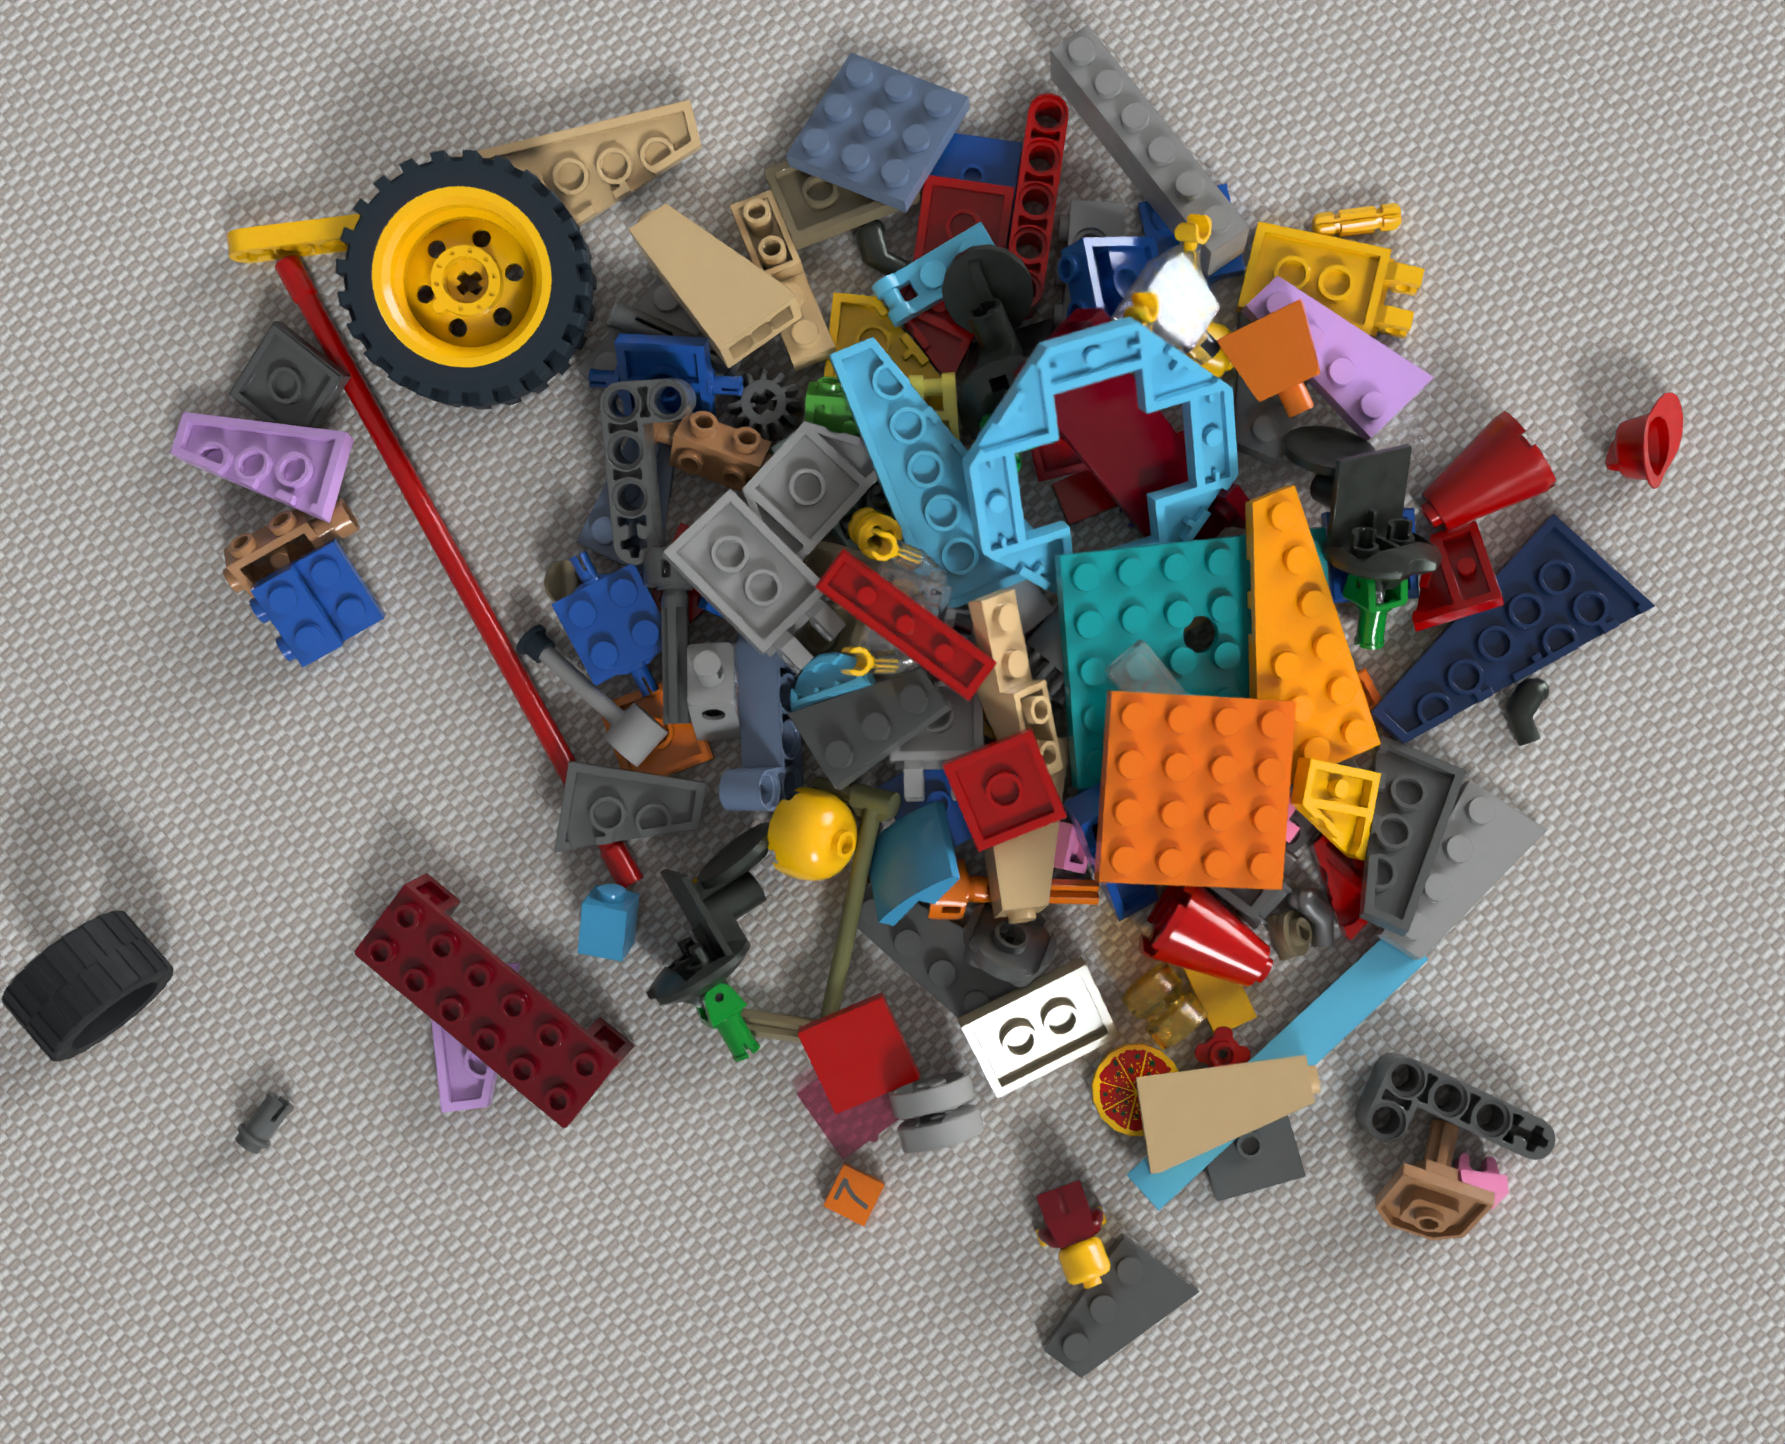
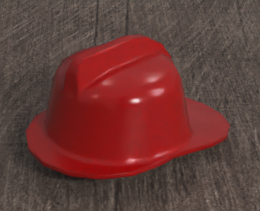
(1648, 442)

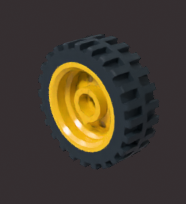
(392, 261)

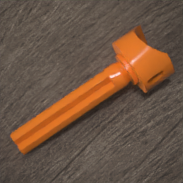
(976, 890)

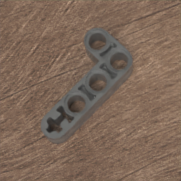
(644, 470)
(1459, 1109)

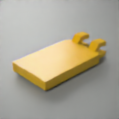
(1336, 272)

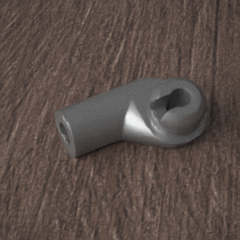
(1317, 910)

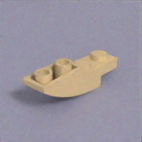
(774, 252)
(1009, 693)

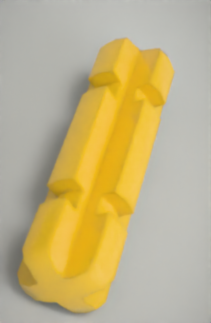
(1357, 220)

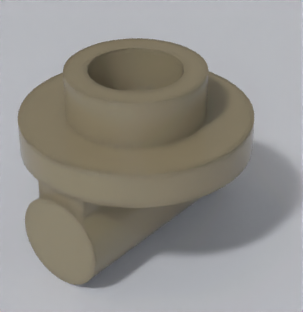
(561, 580)
(1289, 933)

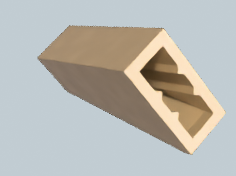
(715, 285)
(1023, 867)
(1213, 1105)

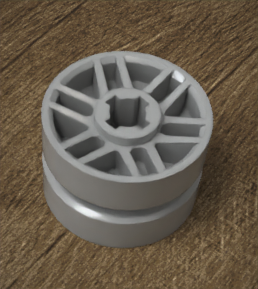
(936, 1112)

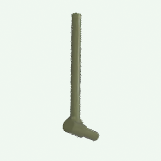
(873, 806)

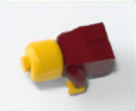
(1073, 1229)

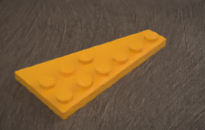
(1298, 637)

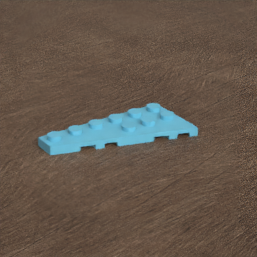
(918, 469)

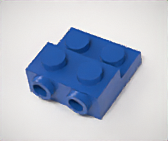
(1103, 269)
(315, 603)

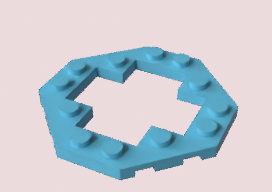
(1029, 420)

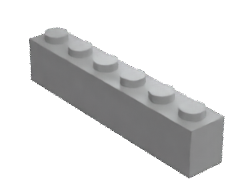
(1145, 145)

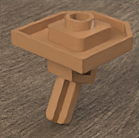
(1429, 1197)

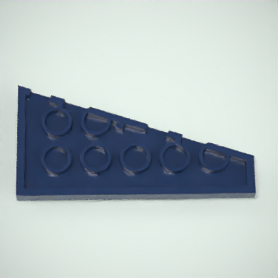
(1554, 601)

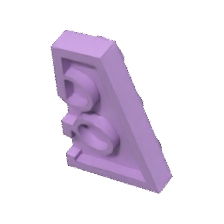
(462, 1076)

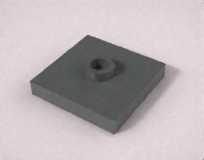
(289, 380)
(1256, 1161)

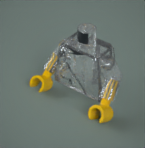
(1173, 294)
(925, 583)

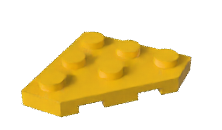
(864, 317)

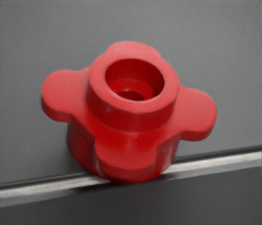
(1222, 1040)

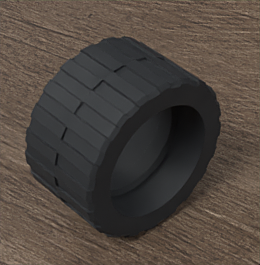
(87, 985)

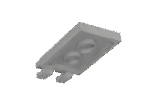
(753, 580)
(944, 739)

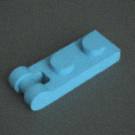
(925, 277)

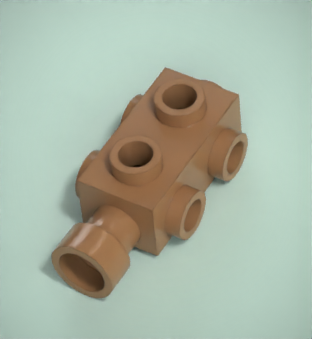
(714, 450)
(282, 542)

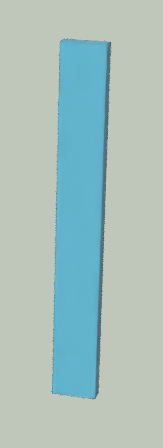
(1309, 1034)

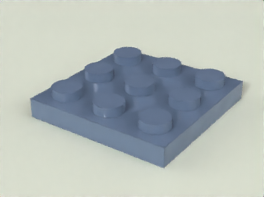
(878, 132)

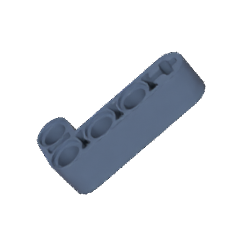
(768, 737)

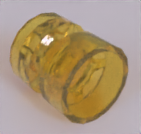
(1166, 1008)

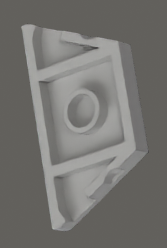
(810, 485)

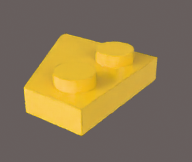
(1337, 802)

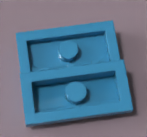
(912, 862)

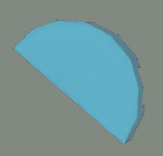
(824, 680)

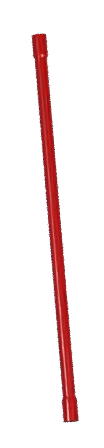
(305, 295)

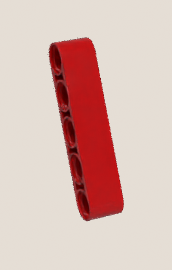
(1039, 187)

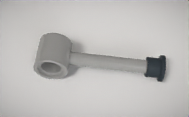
(631, 731)

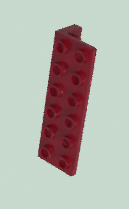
(1129, 448)
(489, 1003)

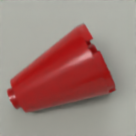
(1487, 476)
(1205, 937)

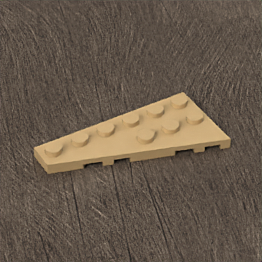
(602, 160)

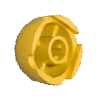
(812, 835)

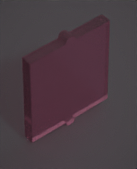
(851, 1127)

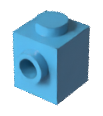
(608, 922)

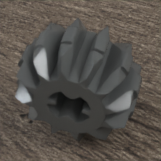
(760, 392)

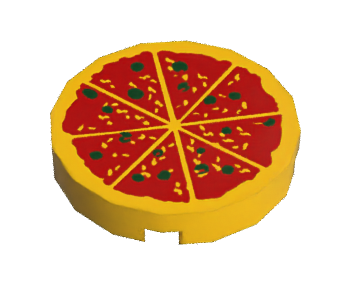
(1115, 1084)

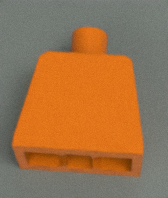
(1276, 356)

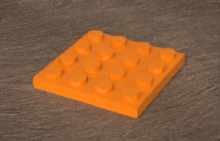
(1194, 790)

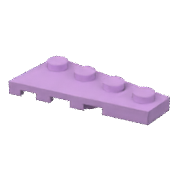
(1357, 373)
(274, 459)

